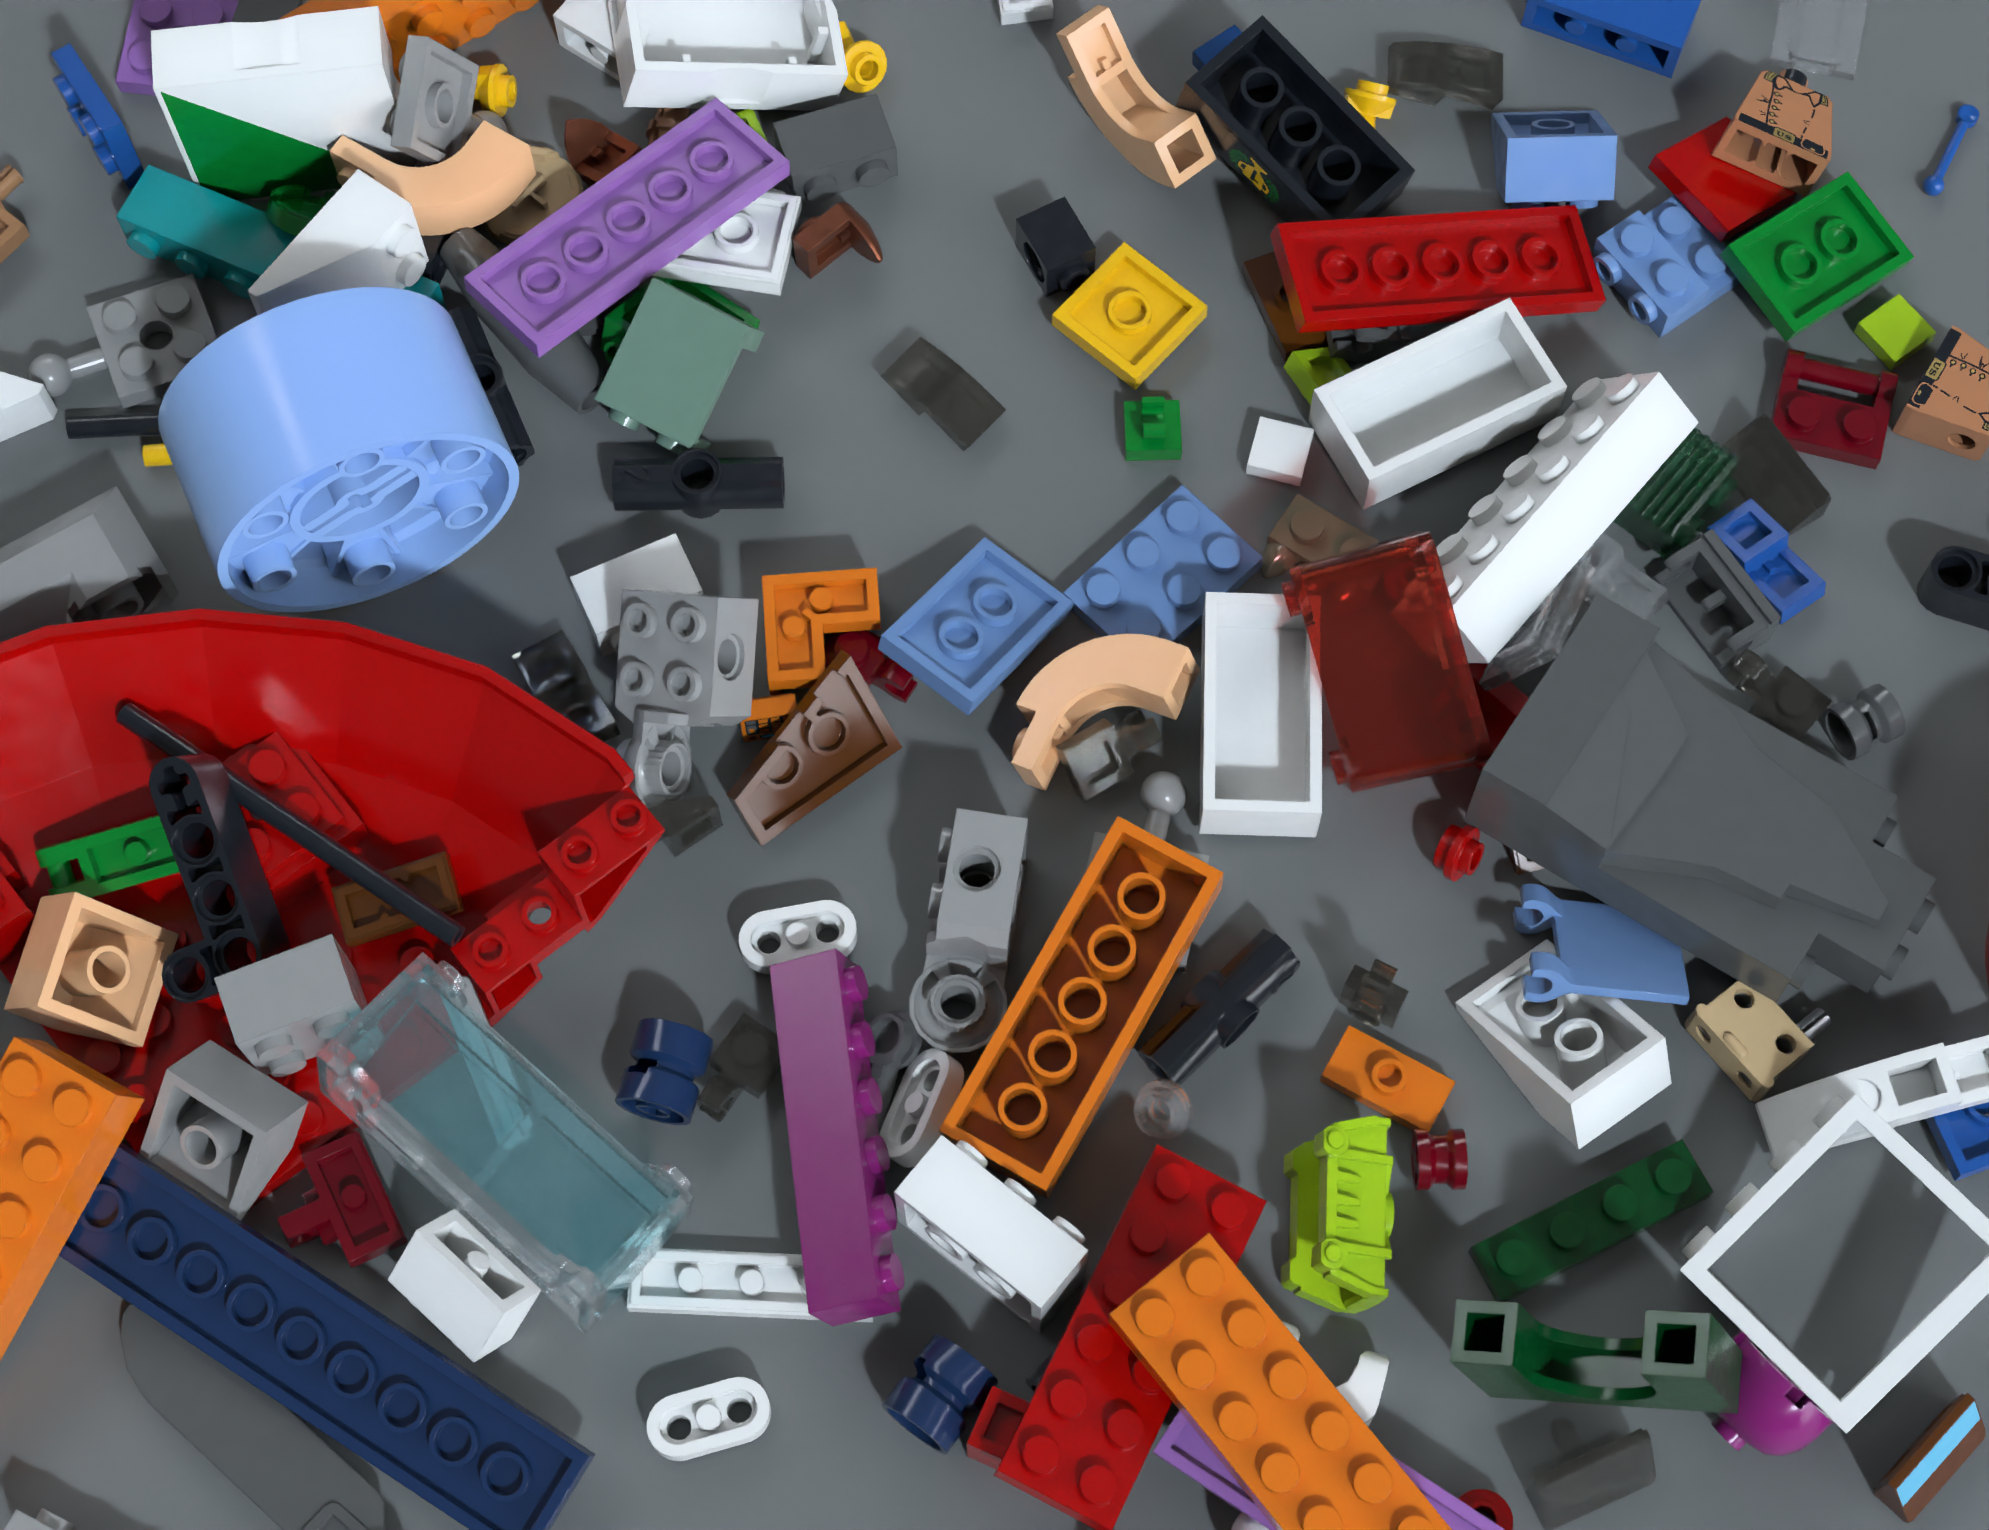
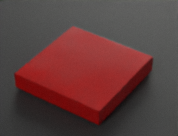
(1715, 190)

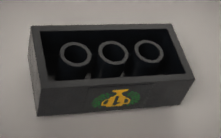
(1292, 131)

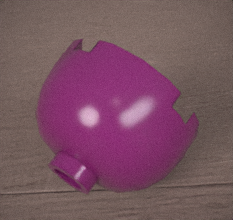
(1771, 1409)

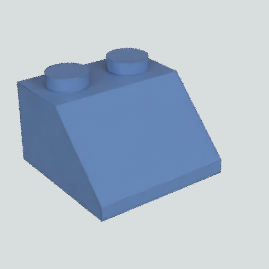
(1554, 157)

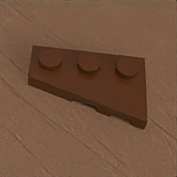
(815, 753)

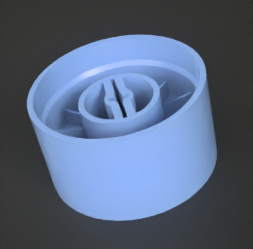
(337, 449)

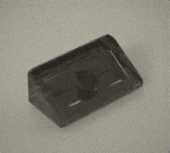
(1776, 476)
(1593, 1480)

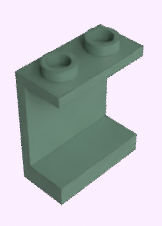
(674, 366)

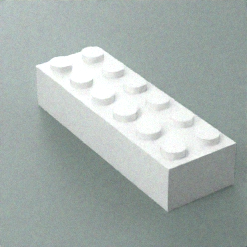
(1557, 504)

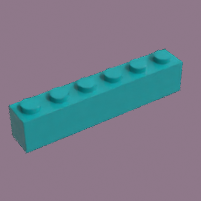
(209, 233)

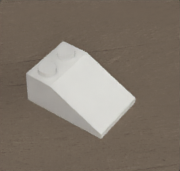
(353, 242)
(1572, 1057)

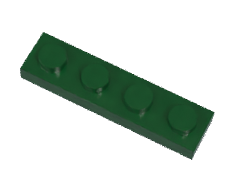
(1590, 1221)

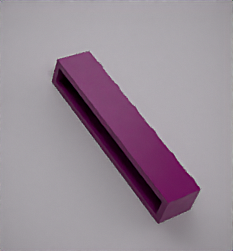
(836, 1139)

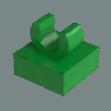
(1152, 429)

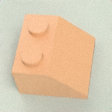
(90, 970)

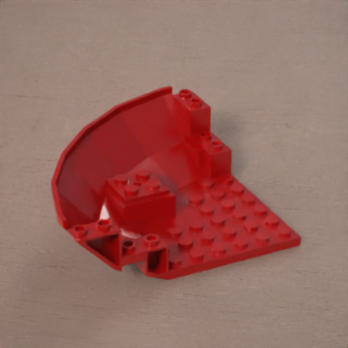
(356, 736)

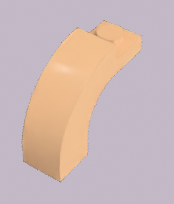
(1139, 123)
(453, 193)
(1093, 678)

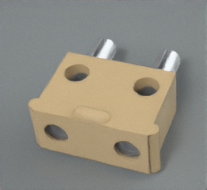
(1752, 1037)

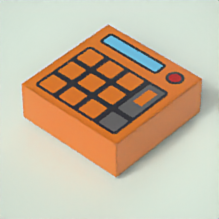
(767, 716)

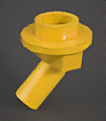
(864, 62)
(496, 88)
(1371, 100)

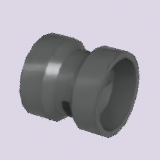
(1866, 720)

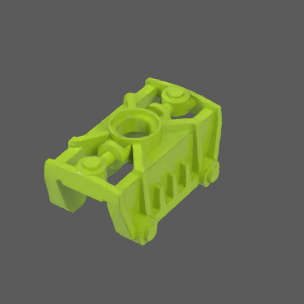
(1340, 1216)

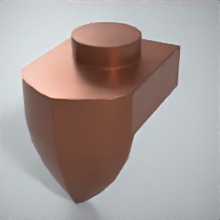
(595, 149)
(832, 234)

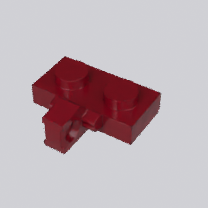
(344, 1204)

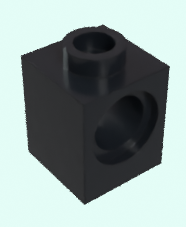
(1055, 247)

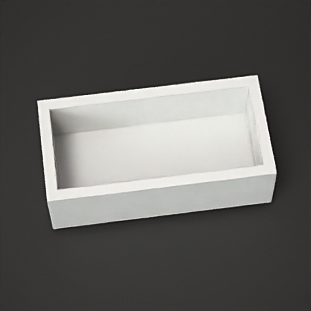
(1436, 403)
(1258, 719)

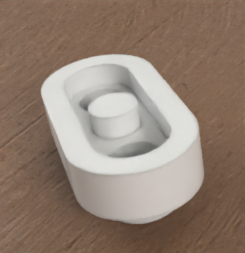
(797, 932)
(921, 1106)
(708, 1414)

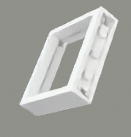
(1753, 1203)

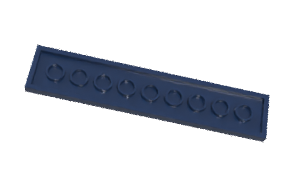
(322, 1351)

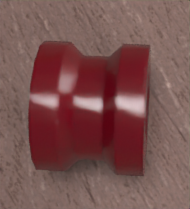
(1439, 1159)

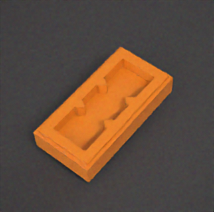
(1387, 1080)

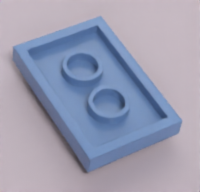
(1162, 570)
(975, 626)

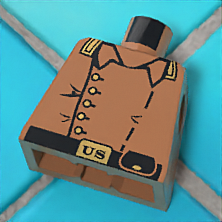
(1780, 131)
(1951, 399)

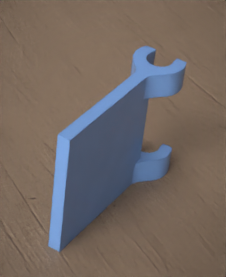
(1597, 952)

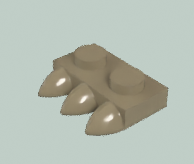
(1306, 535)

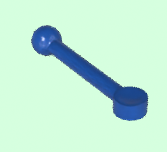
(1965, 118)

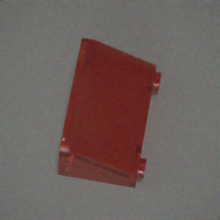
(1390, 662)

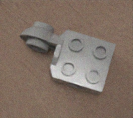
(678, 668)
(971, 929)

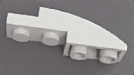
(1896, 1088)

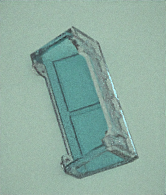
(501, 1142)

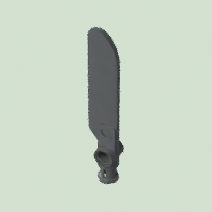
(247, 1434)

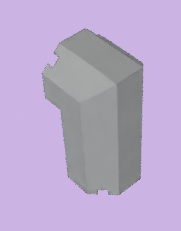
(81, 570)

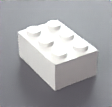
(992, 1232)

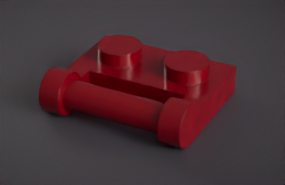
(1832, 425)

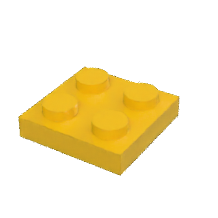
(1129, 315)

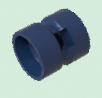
(664, 1072)
(940, 1393)

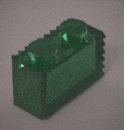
(1679, 492)

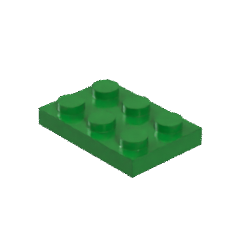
(1816, 256)

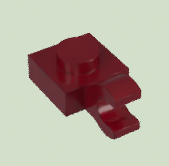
(871, 662)

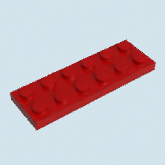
(1435, 267)
(1096, 1399)

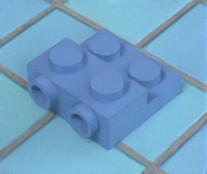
(1663, 265)

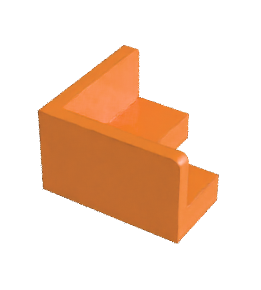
(806, 607)

